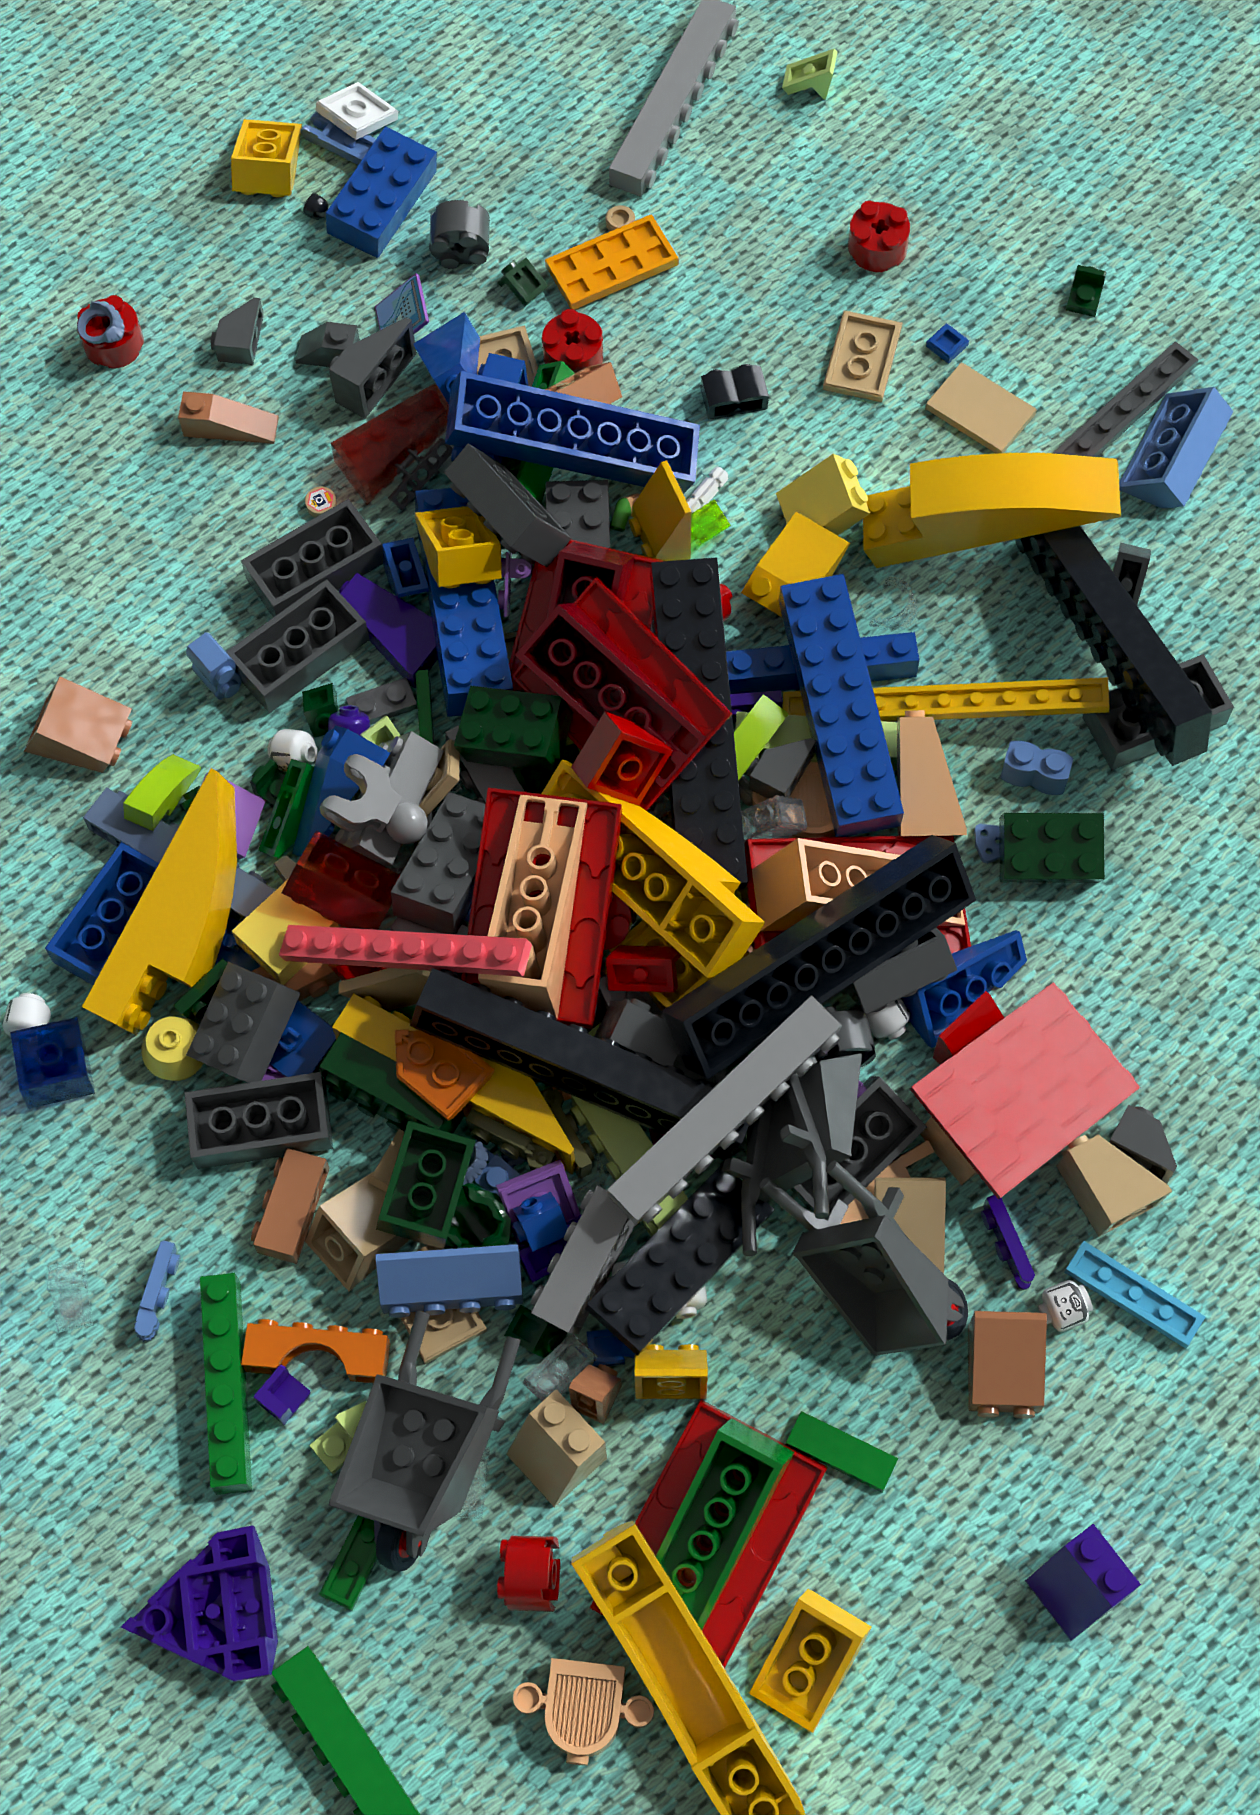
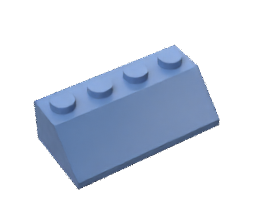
(1176, 447)
(449, 1280)

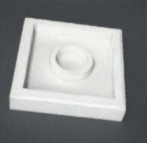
(357, 110)

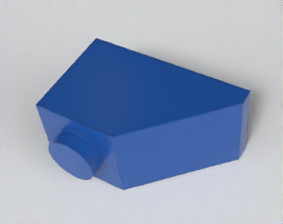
(404, 568)

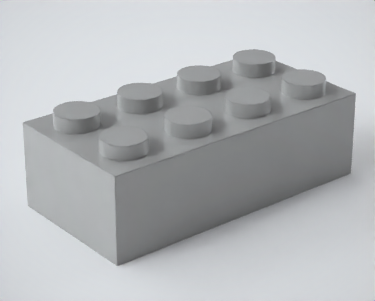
(410, 772)
(584, 1263)

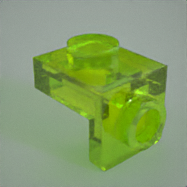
(707, 523)

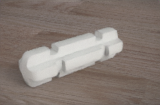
(707, 489)

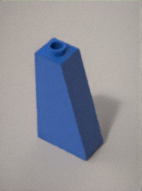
(449, 351)

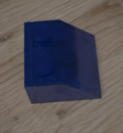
(52, 1063)

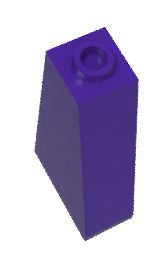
(394, 627)

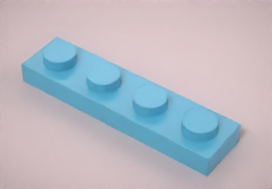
(1135, 1294)

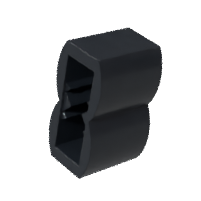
(734, 391)

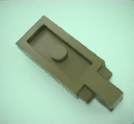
(509, 1140)
(582, 1151)

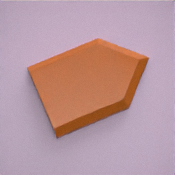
(439, 1071)

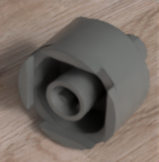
(459, 234)
(854, 1036)

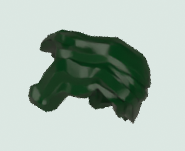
(476, 1217)

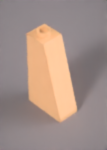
(925, 780)

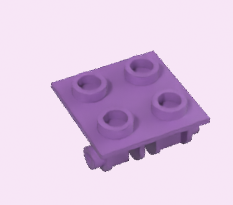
(510, 569)

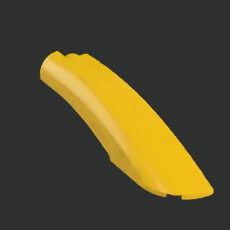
(685, 1676)

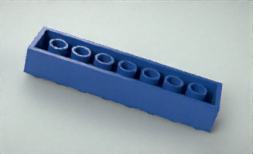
(568, 431)
(464, 624)
(840, 706)

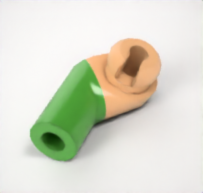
(622, 511)

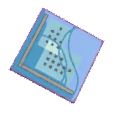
(403, 303)

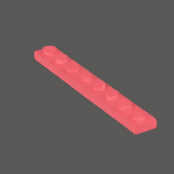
(406, 950)

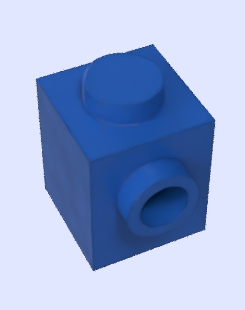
(539, 1221)

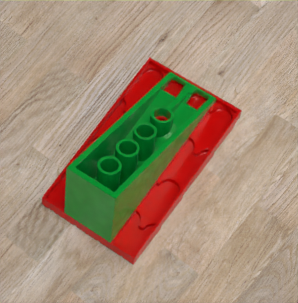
(725, 1519)

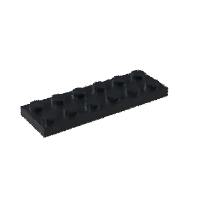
(675, 1263)

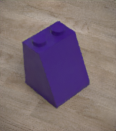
(1082, 1582)

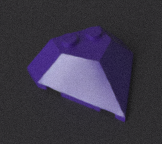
(217, 1609)

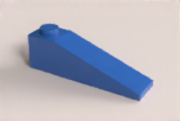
(331, 780)
(978, 971)

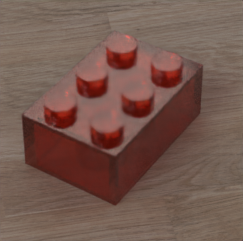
(341, 884)

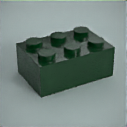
(513, 729)
(1051, 847)
(425, 1185)

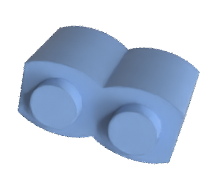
(214, 666)
(1041, 769)

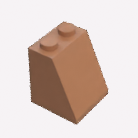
(79, 727)
(1007, 1363)

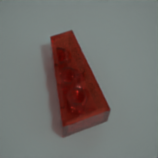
(374, 447)

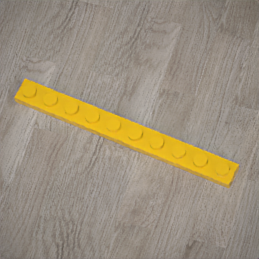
(984, 699)

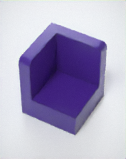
(281, 1395)

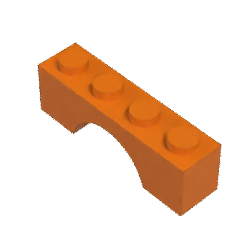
(272, 1345)

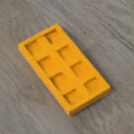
(611, 262)

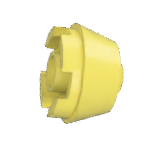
(166, 1048)

